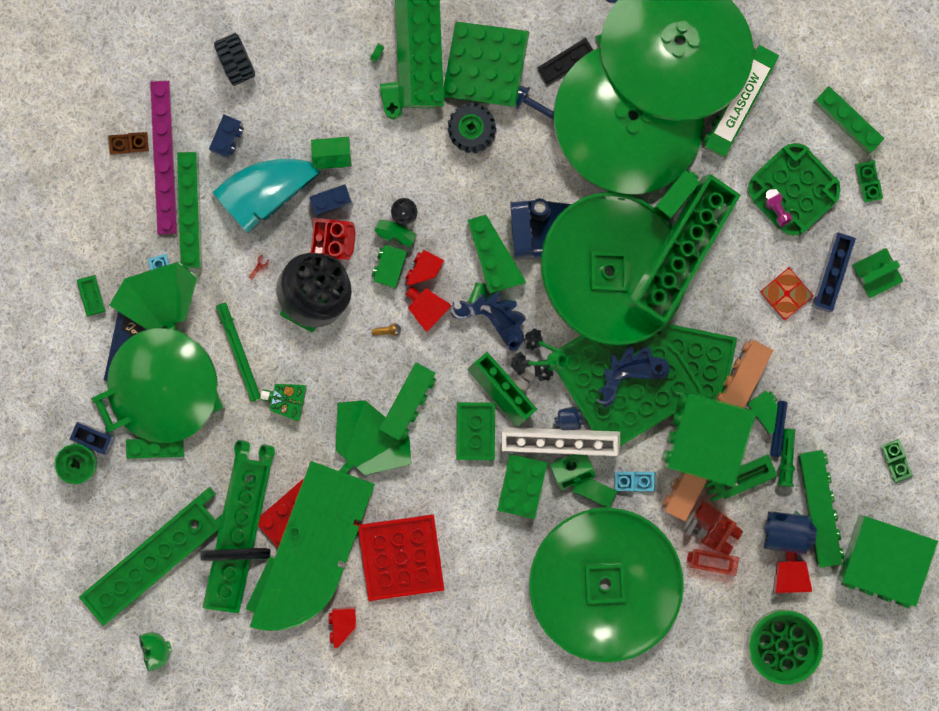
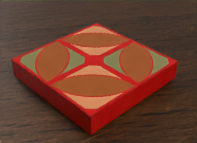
(786, 293)

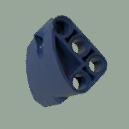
(531, 227)

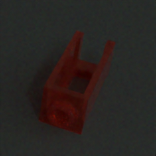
(693, 559)

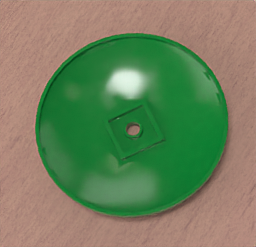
(674, 78)
(611, 147)
(584, 240)
(611, 621)

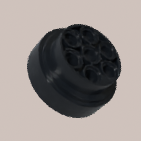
(307, 308)

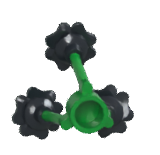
(543, 368)

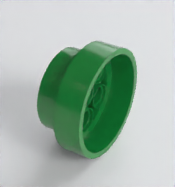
(801, 666)

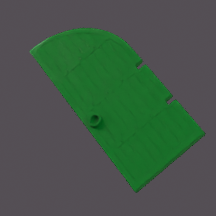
(312, 545)

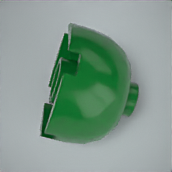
(155, 650)

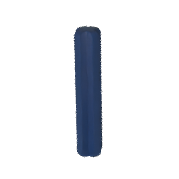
(779, 429)

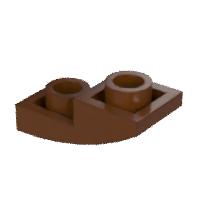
(128, 143)

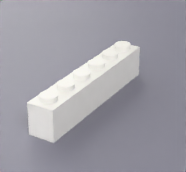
(561, 441)

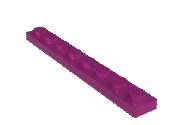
(163, 157)

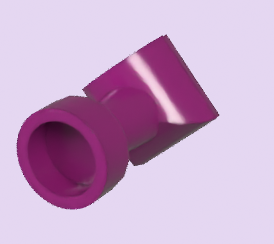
(773, 202)

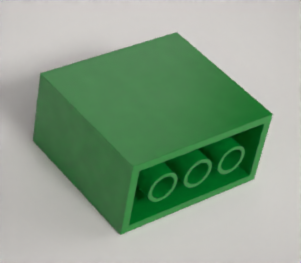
(708, 438)
(887, 561)

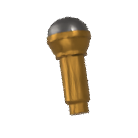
(394, 330)

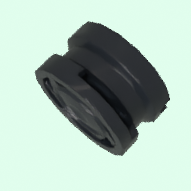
(404, 211)

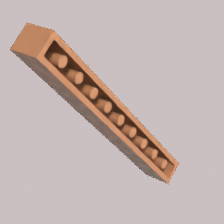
(737, 392)

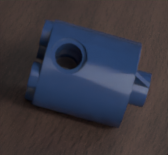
(789, 532)

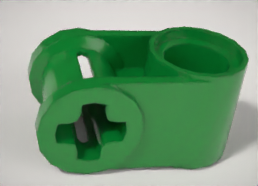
(390, 97)

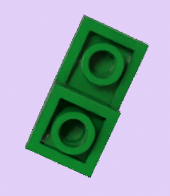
(868, 181)
(388, 230)
(896, 461)
(596, 492)

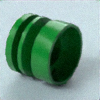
(72, 474)

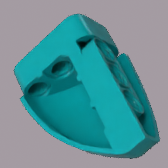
(263, 189)

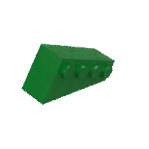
(496, 262)

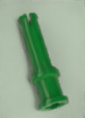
(786, 467)

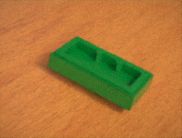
(91, 295)

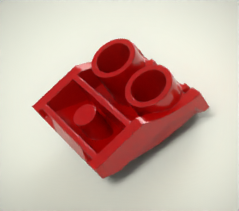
(333, 238)

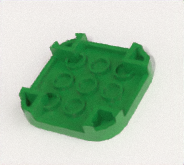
(805, 187)

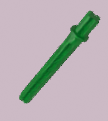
(238, 351)

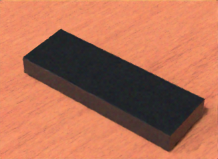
(564, 61)

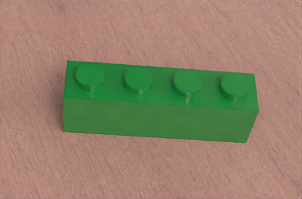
(848, 120)
(502, 389)
(407, 402)

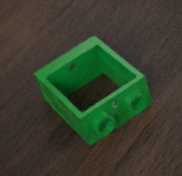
(677, 194)

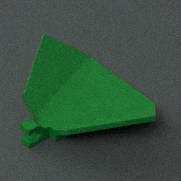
(157, 296)
(363, 444)

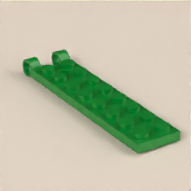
(238, 526)
(151, 560)

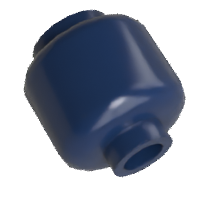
(569, 419)

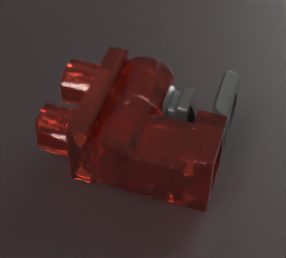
(720, 528)

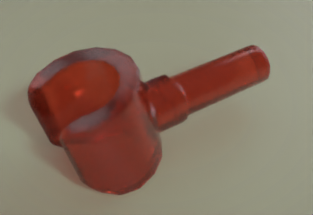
(258, 267)

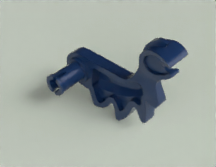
(500, 314)
(638, 366)

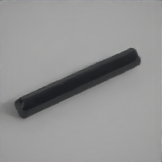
(235, 554)

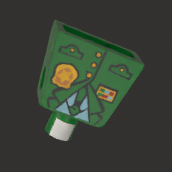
(286, 399)

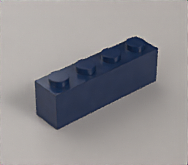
(833, 272)

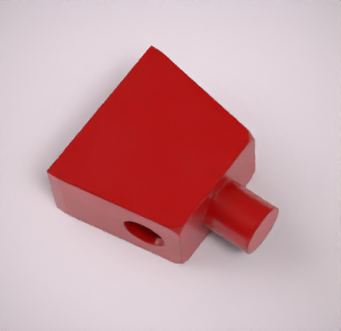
(427, 307)
(792, 575)

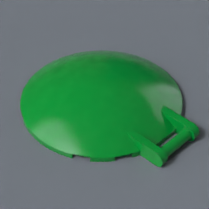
(160, 386)

